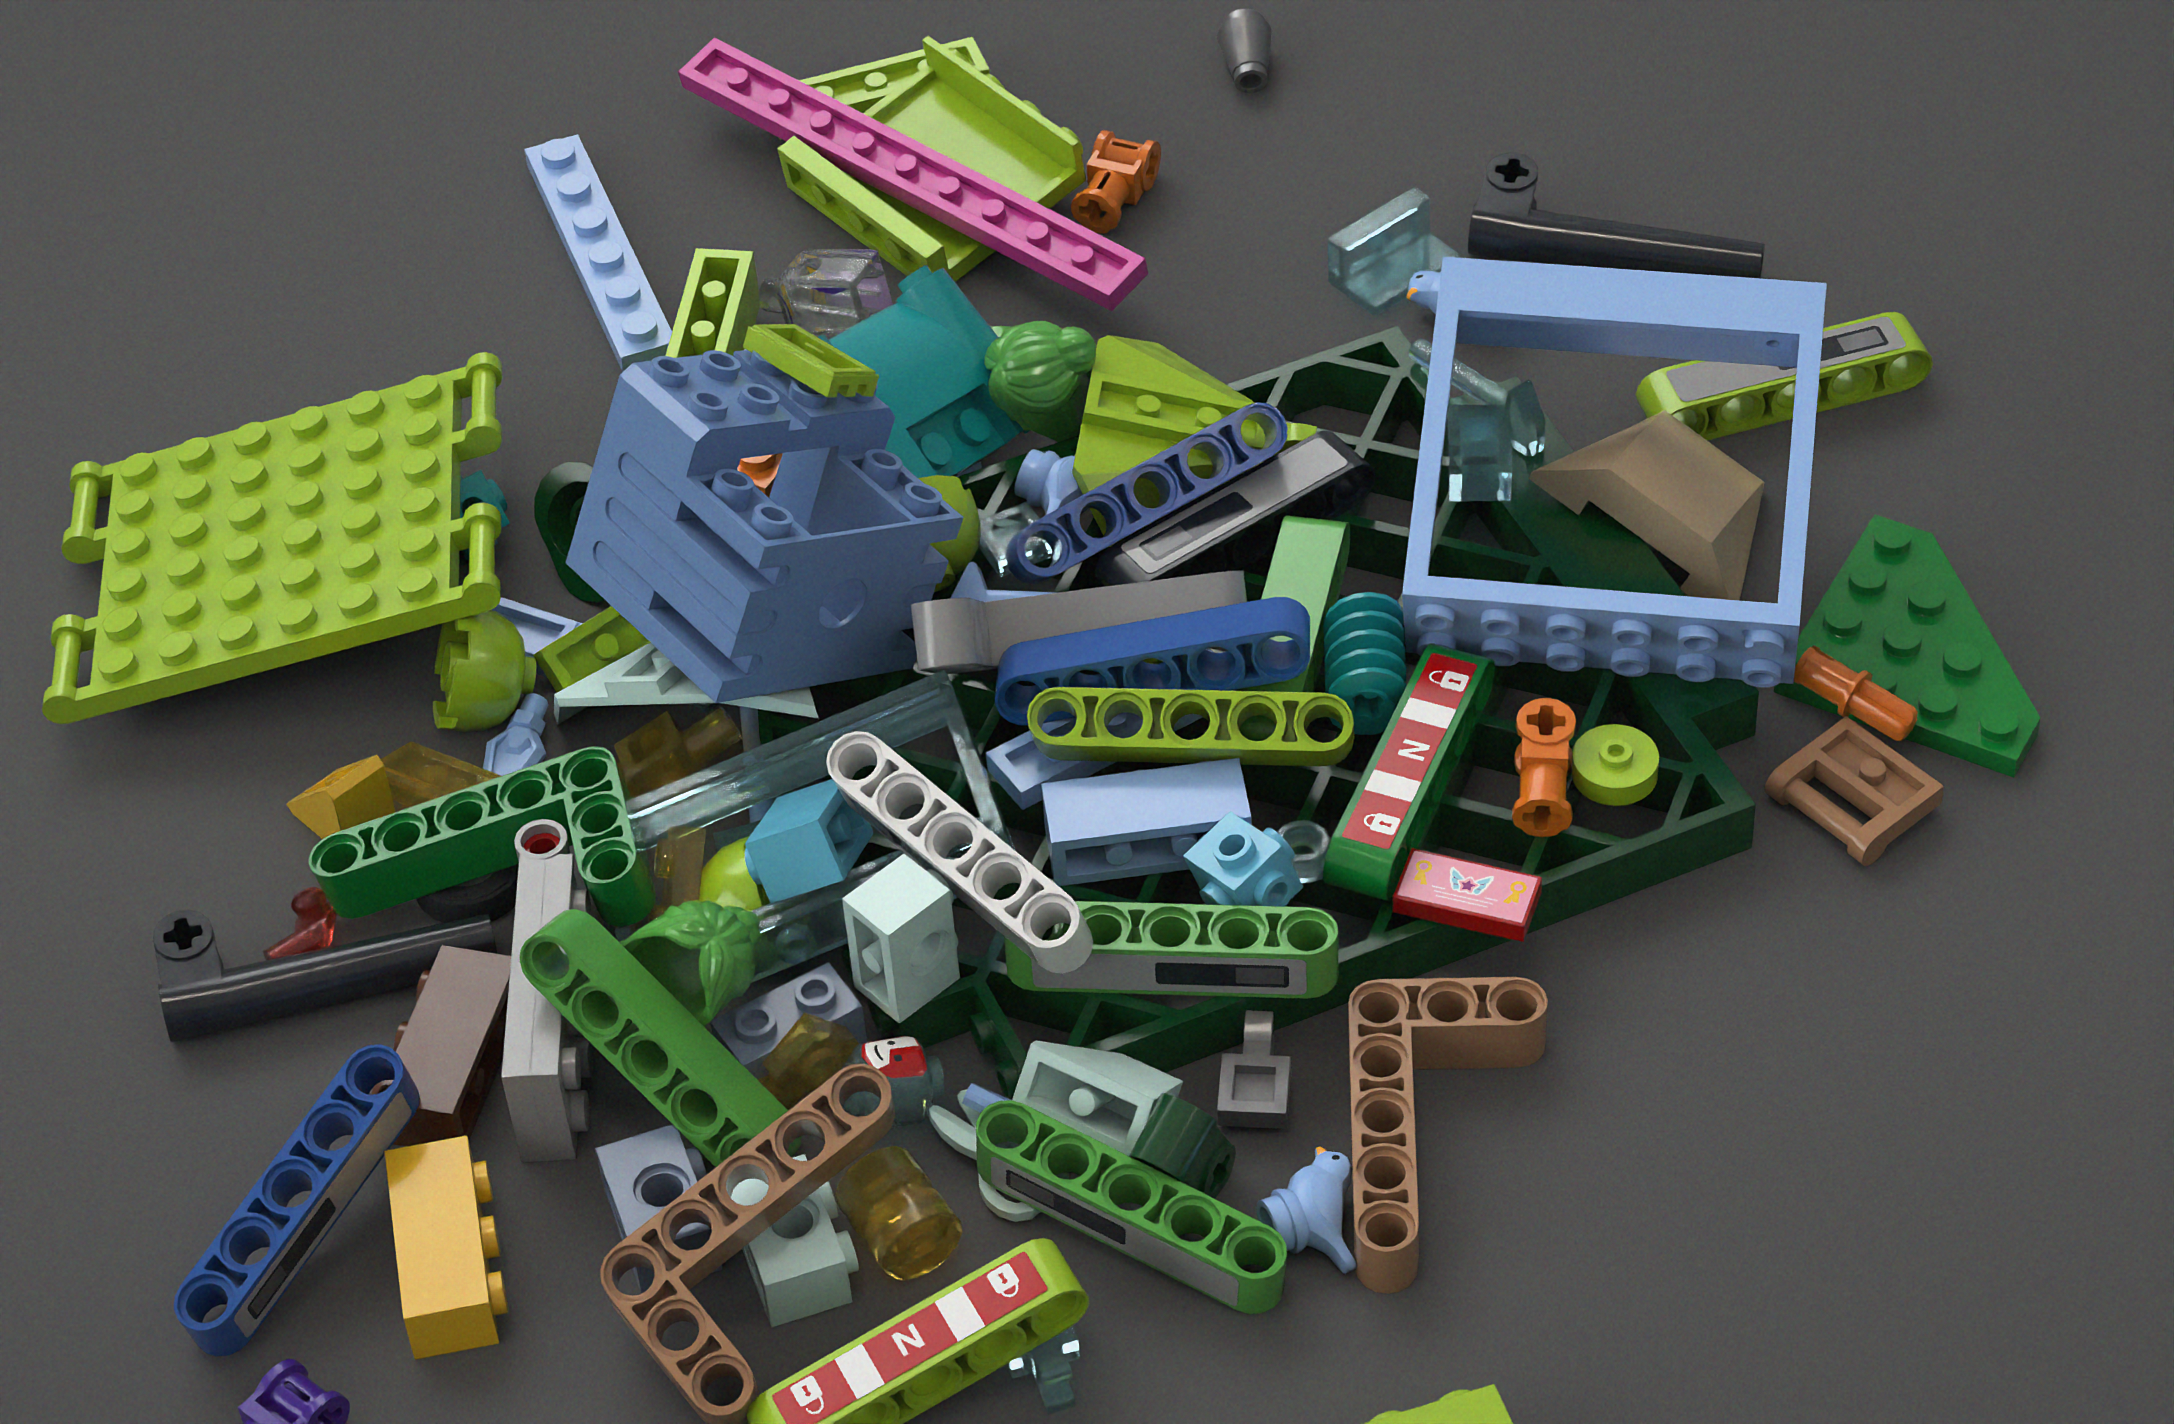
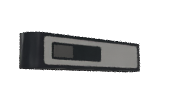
(1243, 516)

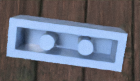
(1137, 819)

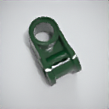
(1186, 1146)

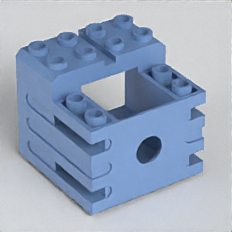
(744, 583)

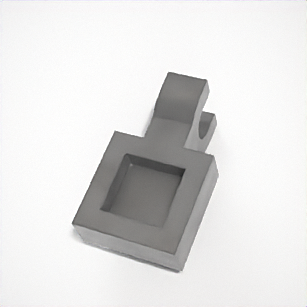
(1255, 1083)

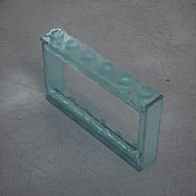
(816, 920)

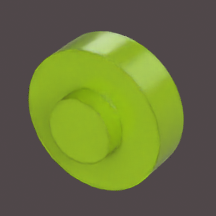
(1615, 764)

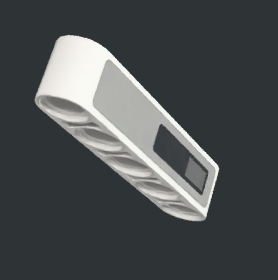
(974, 875)

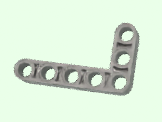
(973, 634)

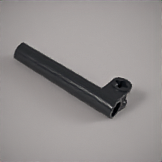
(1512, 228)
(206, 998)

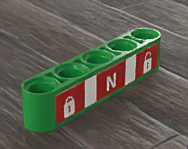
(1409, 771)

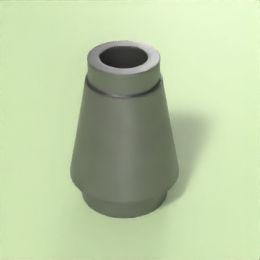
(1246, 47)

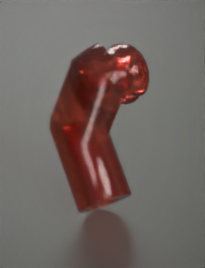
(312, 928)

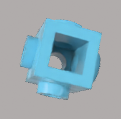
(1254, 876)

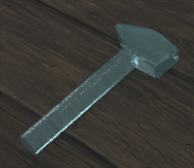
(1525, 411)

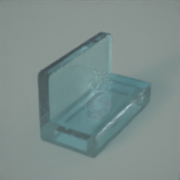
(1384, 250)

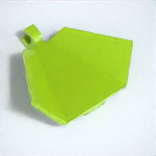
(1145, 403)

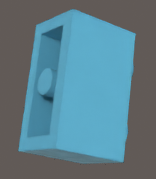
(805, 842)

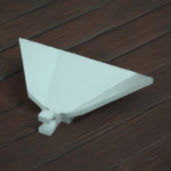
(653, 679)

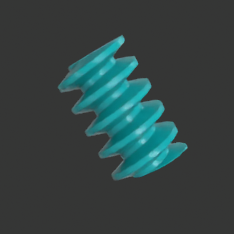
(1365, 658)

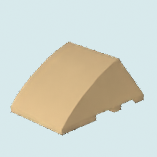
(1671, 494)

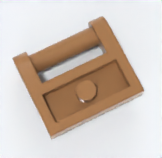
(1866, 776)

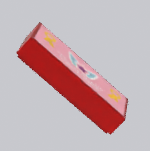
(1467, 894)

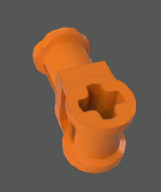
(1115, 175)
(1543, 767)

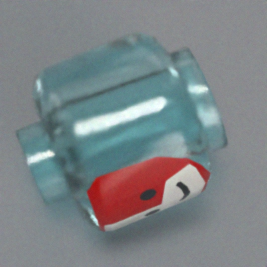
(912, 1077)

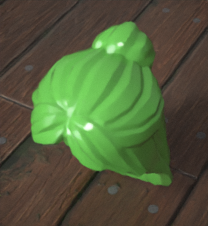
(1042, 376)
(699, 954)

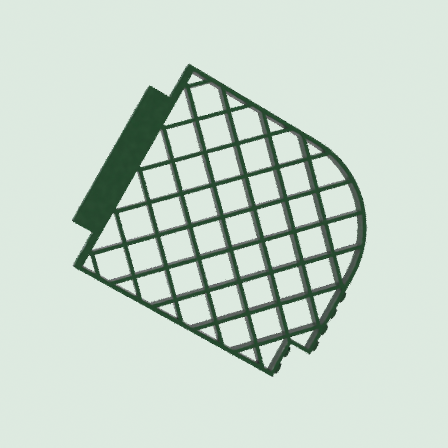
(1579, 867)

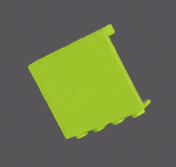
(963, 118)

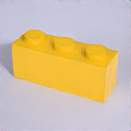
(445, 1247)

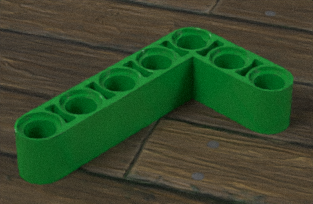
(475, 836)

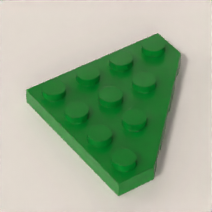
(1923, 640)

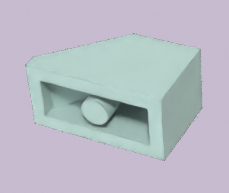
(1093, 1091)

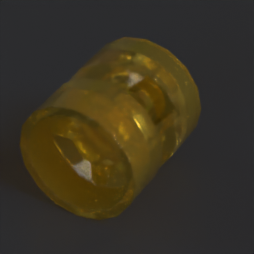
(898, 1213)

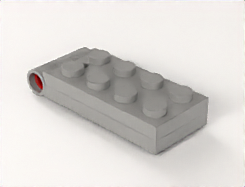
(541, 1047)

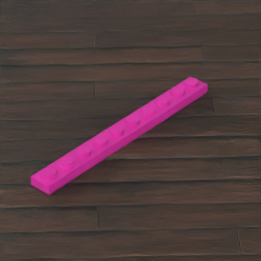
(916, 174)

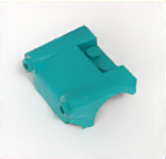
(932, 375)

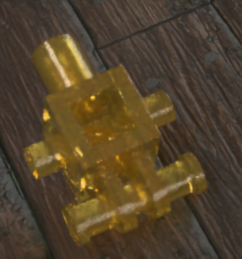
(666, 753)

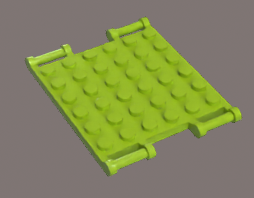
(279, 542)

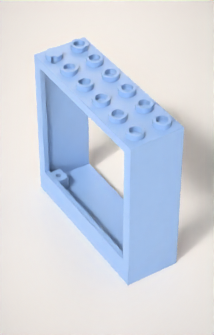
(1630, 316)

